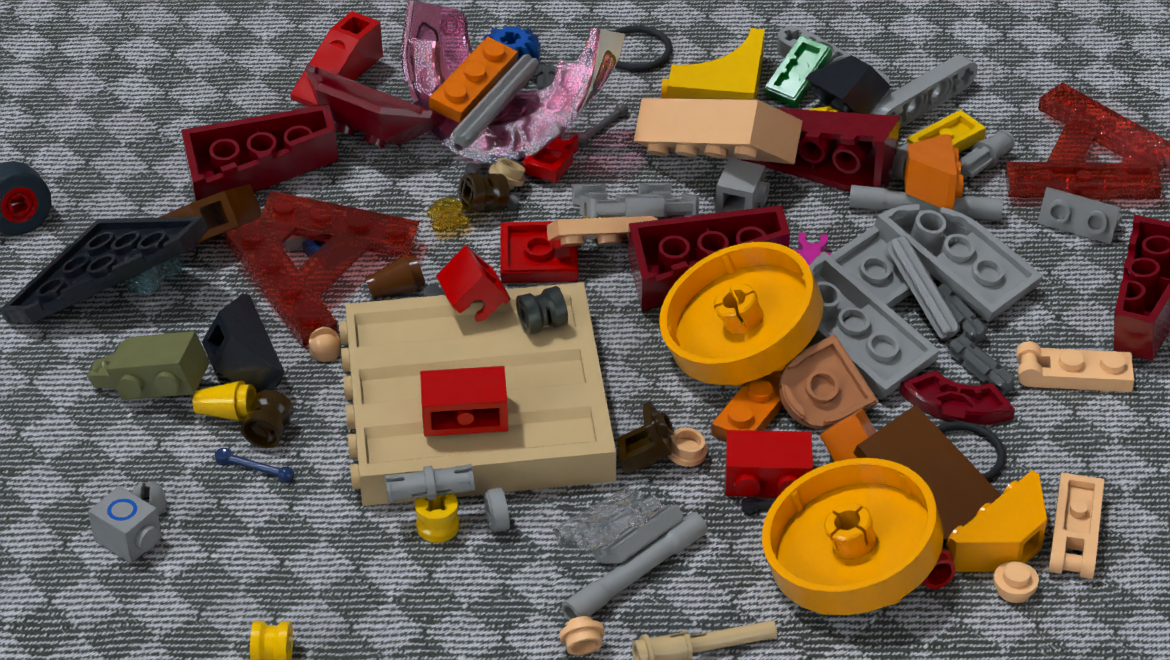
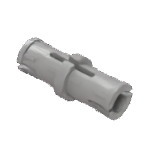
(429, 483)

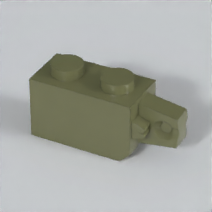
(153, 366)

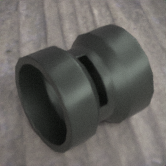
(542, 310)

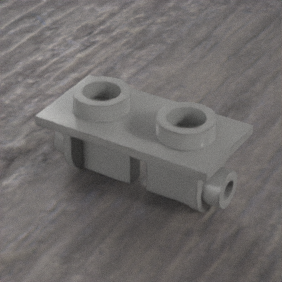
(1079, 215)

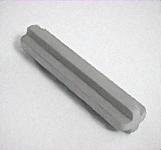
(923, 288)

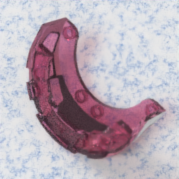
(437, 44)

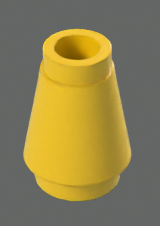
(225, 401)

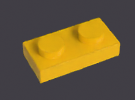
(962, 128)

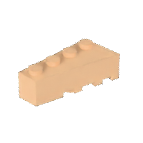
(718, 129)

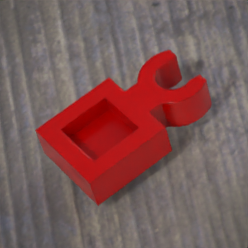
(552, 160)

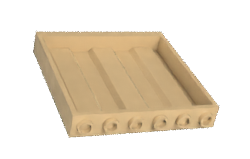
(553, 389)

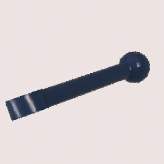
(223, 457)

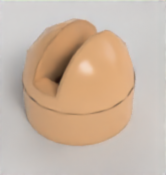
(324, 344)

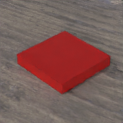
(531, 258)

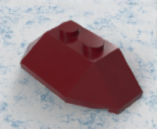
(370, 110)

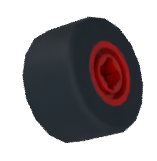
(25, 186)

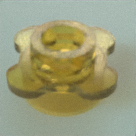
(447, 215)

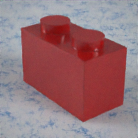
(464, 401)
(765, 461)

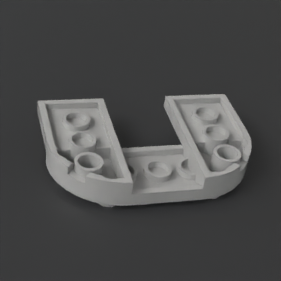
(864, 284)

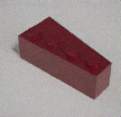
(843, 148)
(259, 150)
(668, 247)
(1144, 292)

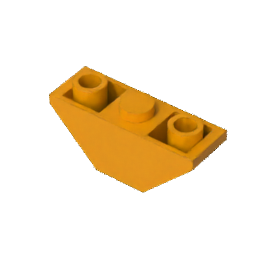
(1002, 530)

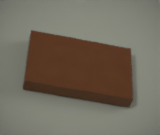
(925, 450)

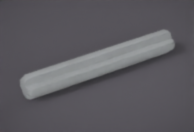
(495, 101)

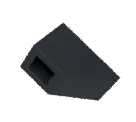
(849, 85)

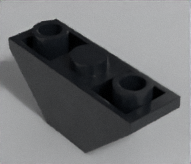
(242, 347)

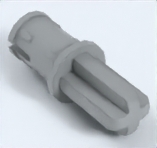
(986, 153)

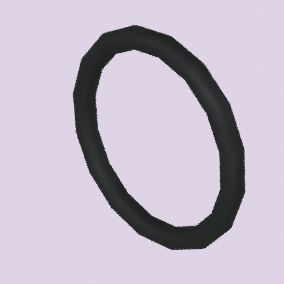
(650, 65)
(1001, 453)

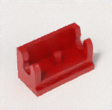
(472, 279)

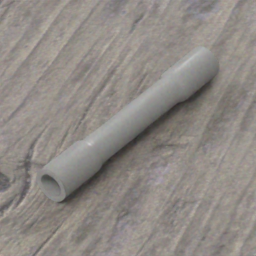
(881, 199)
(598, 593)

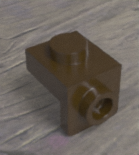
(647, 443)

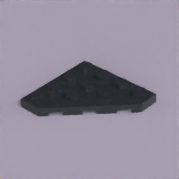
(102, 258)

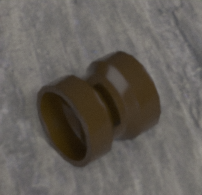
(484, 192)
(267, 419)

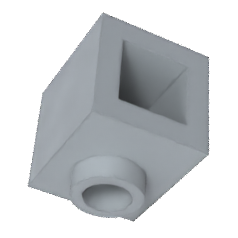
(741, 186)

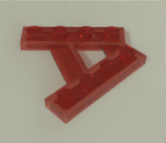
(1066, 169)
(347, 237)

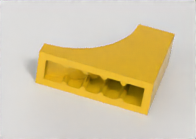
(728, 77)

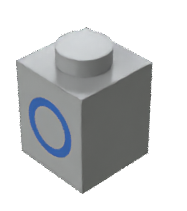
(125, 524)

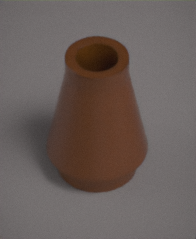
(396, 278)

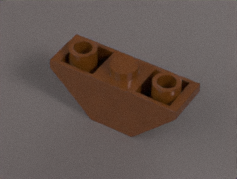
(222, 211)

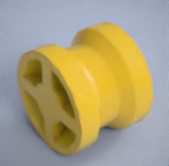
(438, 518)
(271, 641)

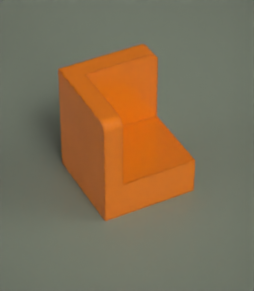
(847, 434)

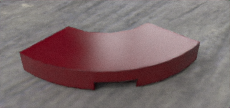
(957, 401)

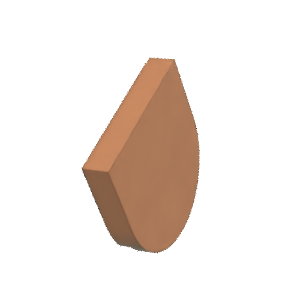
(824, 386)

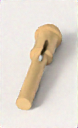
(682, 645)

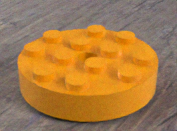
(753, 281)
(852, 536)

